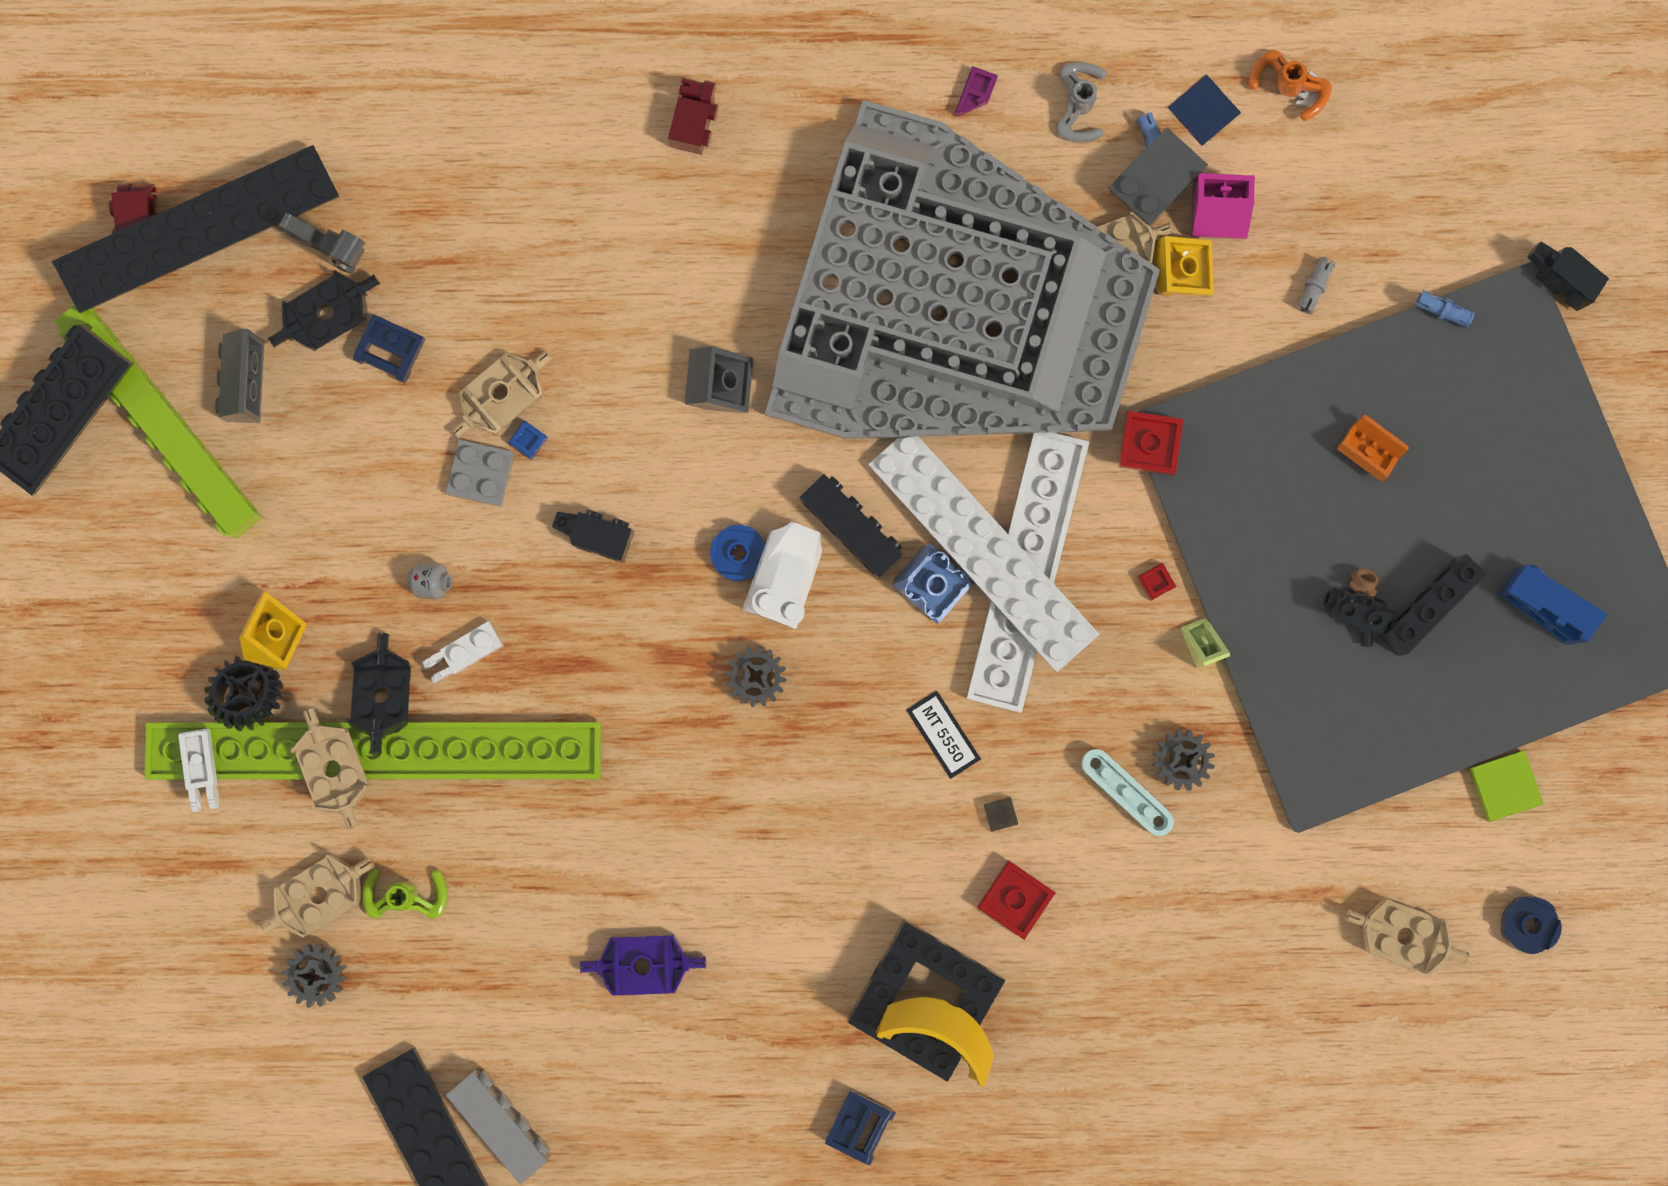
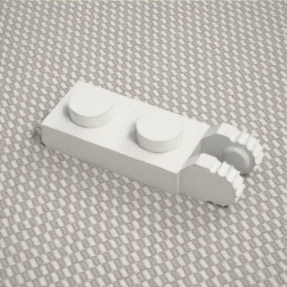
(465, 651)
(199, 767)

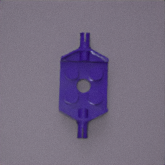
(666, 962)

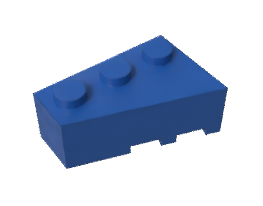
(1552, 605)

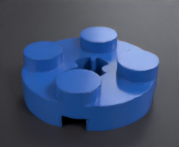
(726, 563)

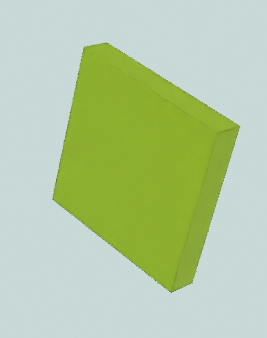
(1506, 786)

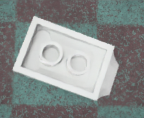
(785, 575)

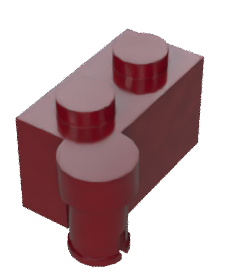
(693, 116)
(132, 205)

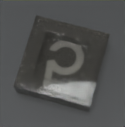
(1000, 814)

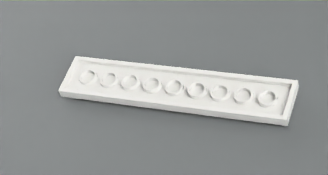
(1039, 529)
(984, 550)

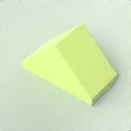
(1204, 643)

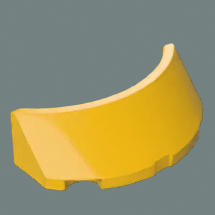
(944, 1022)

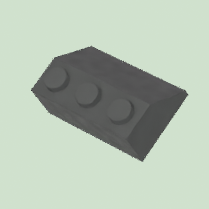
(240, 377)

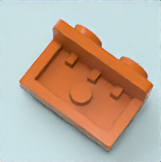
(1372, 447)

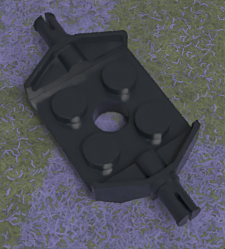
(302, 314)
(373, 674)

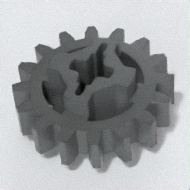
(745, 684)
(1191, 771)
(316, 963)

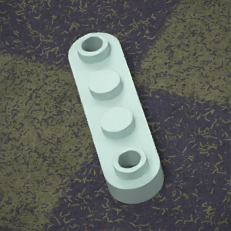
(1127, 792)

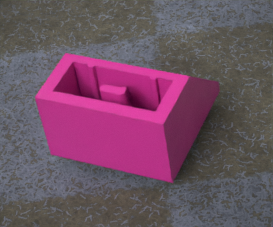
(1222, 205)

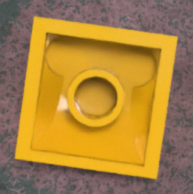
(1184, 266)

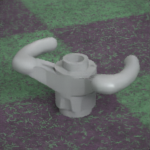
(1080, 100)

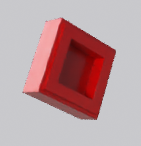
(1156, 581)

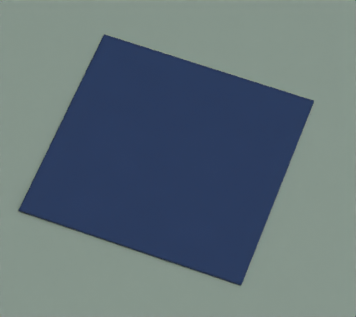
(1204, 110)

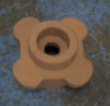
(1364, 582)

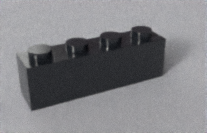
(851, 526)

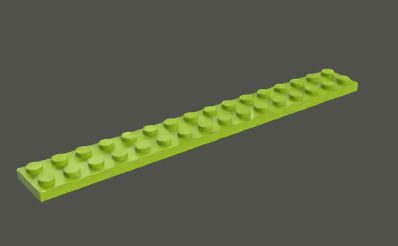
(414, 752)

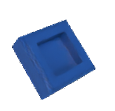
(528, 439)

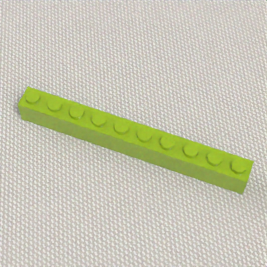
(172, 436)

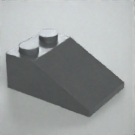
(1157, 177)

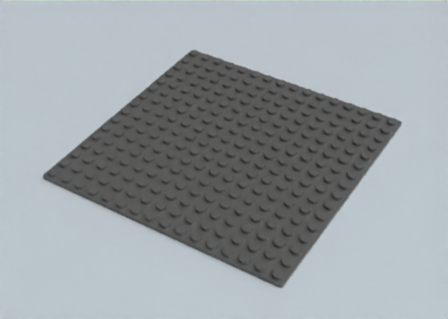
(1497, 467)

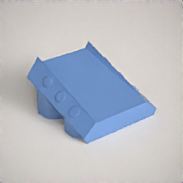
(932, 582)

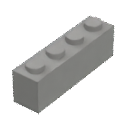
(499, 1125)

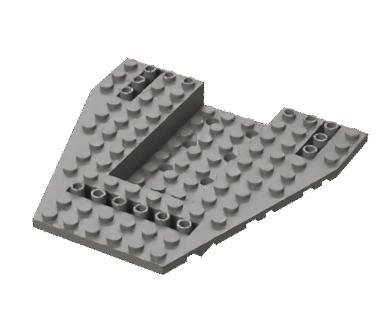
(898, 371)

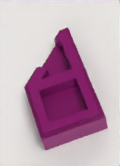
(976, 91)

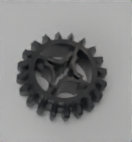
(230, 711)

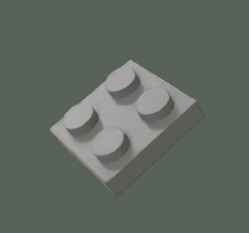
(480, 473)

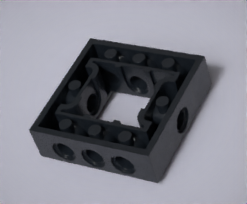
(906, 948)

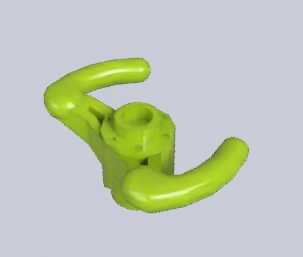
(403, 896)

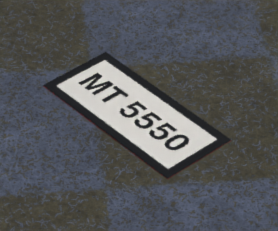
(943, 734)

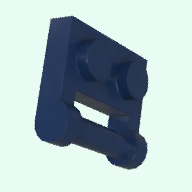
(393, 340)
(851, 1122)

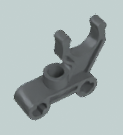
(342, 249)

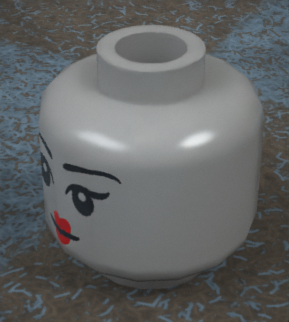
(429, 580)

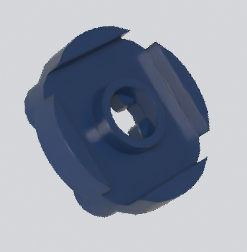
(1514, 927)

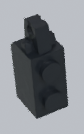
(1568, 274)
(596, 535)

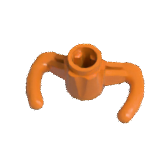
(1292, 80)

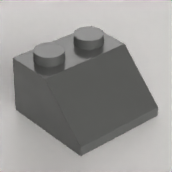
(718, 380)

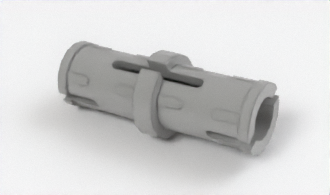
(1315, 285)

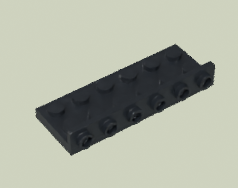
(58, 406)

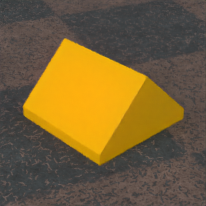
(271, 633)

